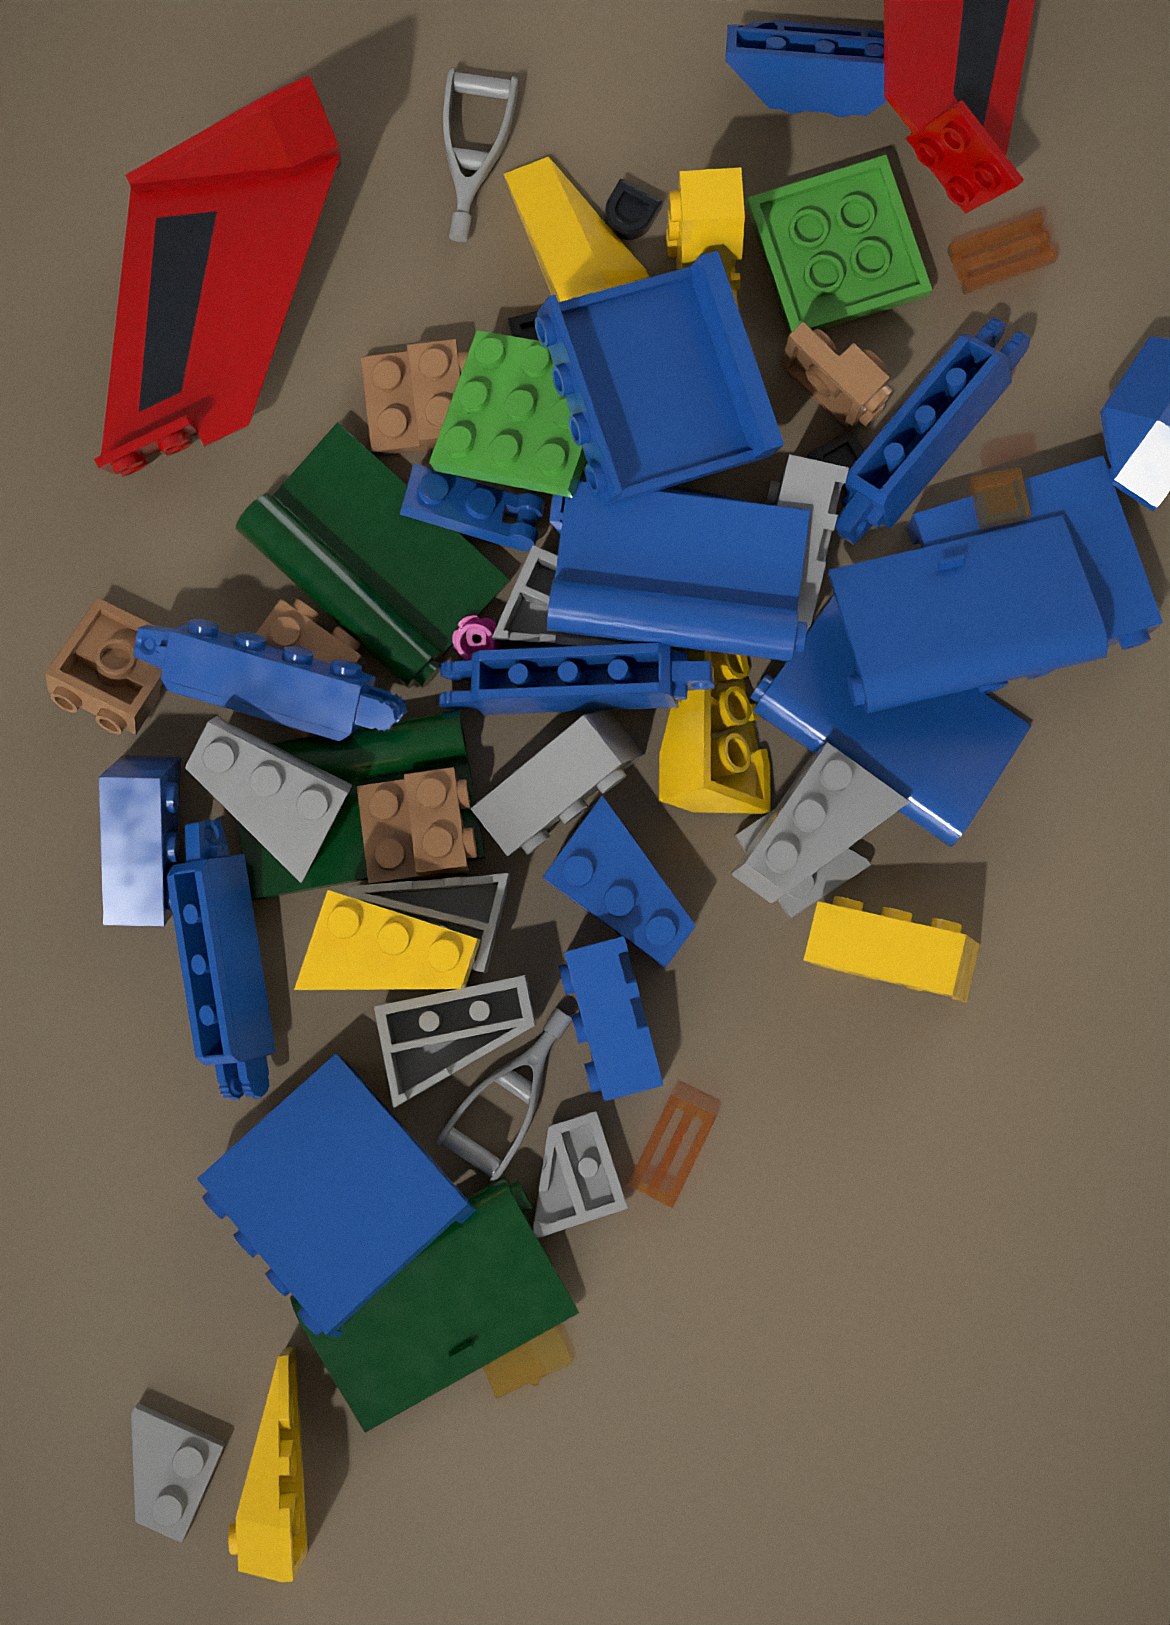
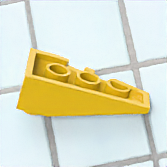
(567, 235)
(271, 1510)

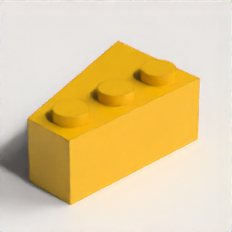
(707, 218)
(892, 948)
(382, 949)

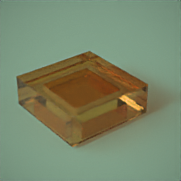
(999, 497)

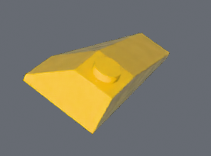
(712, 748)

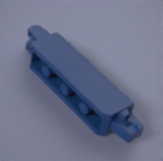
(928, 429)
(575, 679)
(267, 680)
(221, 962)

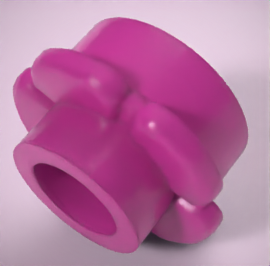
(470, 626)

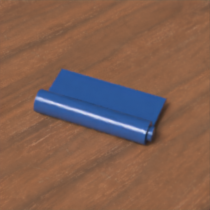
(681, 573)
(967, 614)
(931, 752)

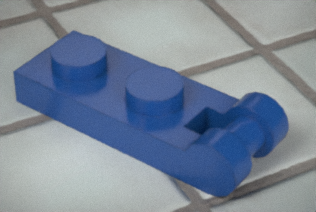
(472, 508)

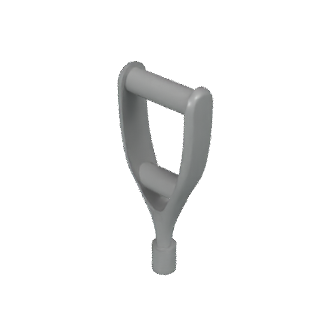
(470, 159)
(515, 1084)

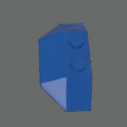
(810, 65)
(1139, 426)

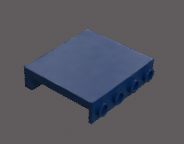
(659, 381)
(1099, 536)
(332, 1195)

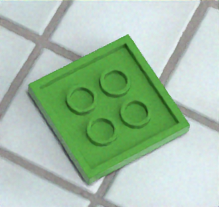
(839, 246)
(509, 420)

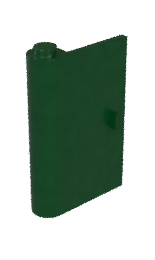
(373, 571)
(362, 759)
(448, 1311)

